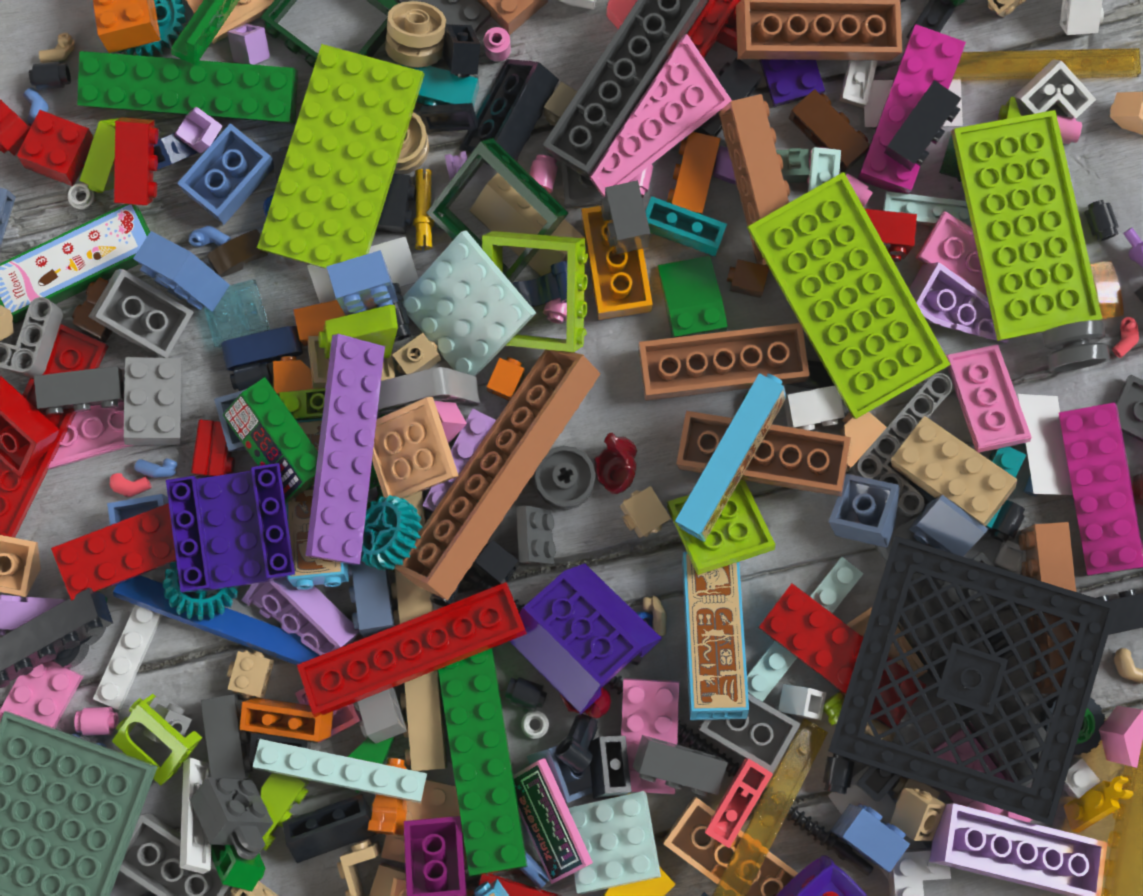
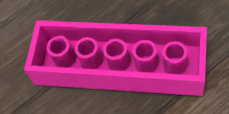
(925, 59)
(1102, 489)

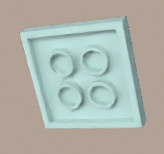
(618, 841)

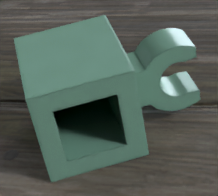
(795, 165)

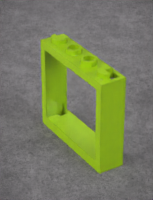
(576, 284)

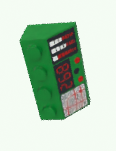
(273, 436)

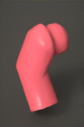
(1129, 337)
(128, 488)

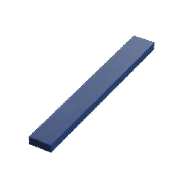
(230, 625)

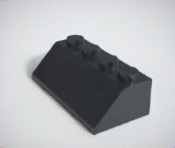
(512, 106)

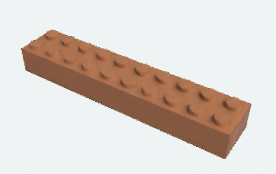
(498, 471)

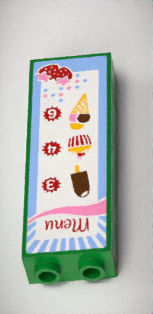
(73, 260)

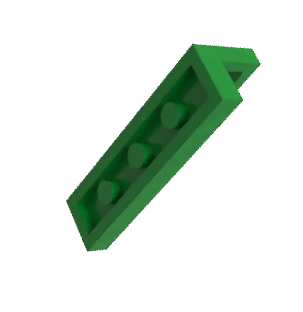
(202, 29)

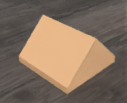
(18, 565)

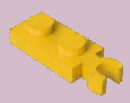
(1096, 803)

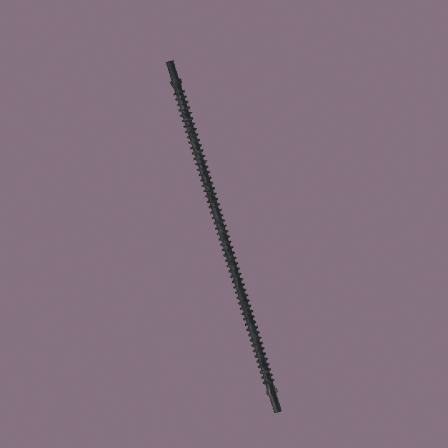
(843, 851)

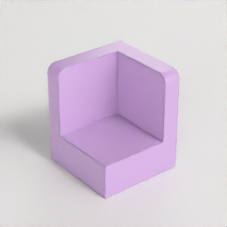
(248, 44)
(198, 130)

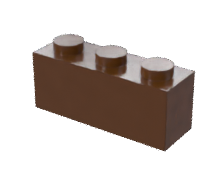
(829, 128)

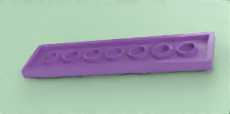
(345, 450)

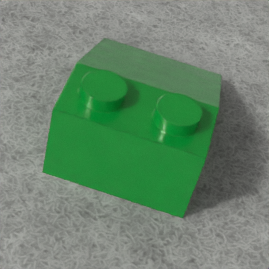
(692, 297)

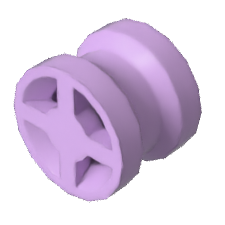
(454, 163)

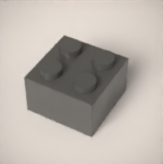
(626, 216)

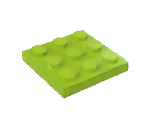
(735, 536)

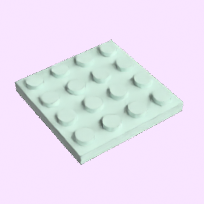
(466, 306)

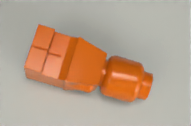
(389, 812)

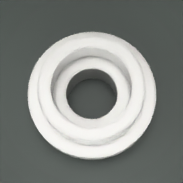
(74, 193)
(525, 724)

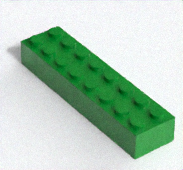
(179, 86)
(482, 765)

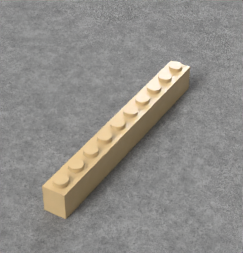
(423, 693)

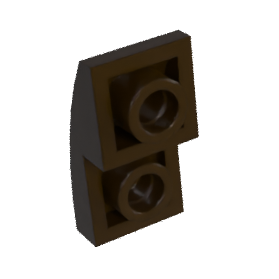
(235, 253)

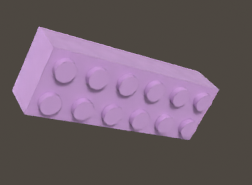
(1019, 852)

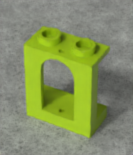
(180, 745)

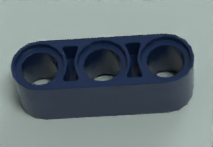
(261, 347)

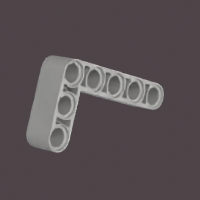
(26, 347)
(439, 383)
(896, 439)

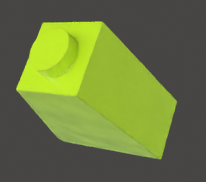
(100, 162)
(373, 326)

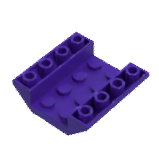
(230, 529)
(581, 635)

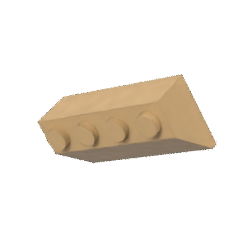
(507, 211)

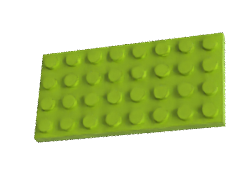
(340, 158)
(1026, 224)
(848, 295)

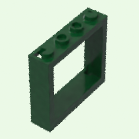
(280, 7)
(518, 178)

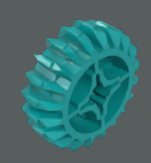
(389, 532)
(200, 605)

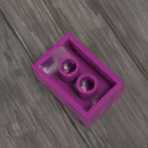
(434, 857)

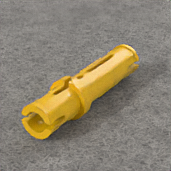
(423, 221)

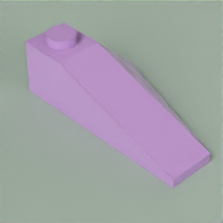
(952, 301)

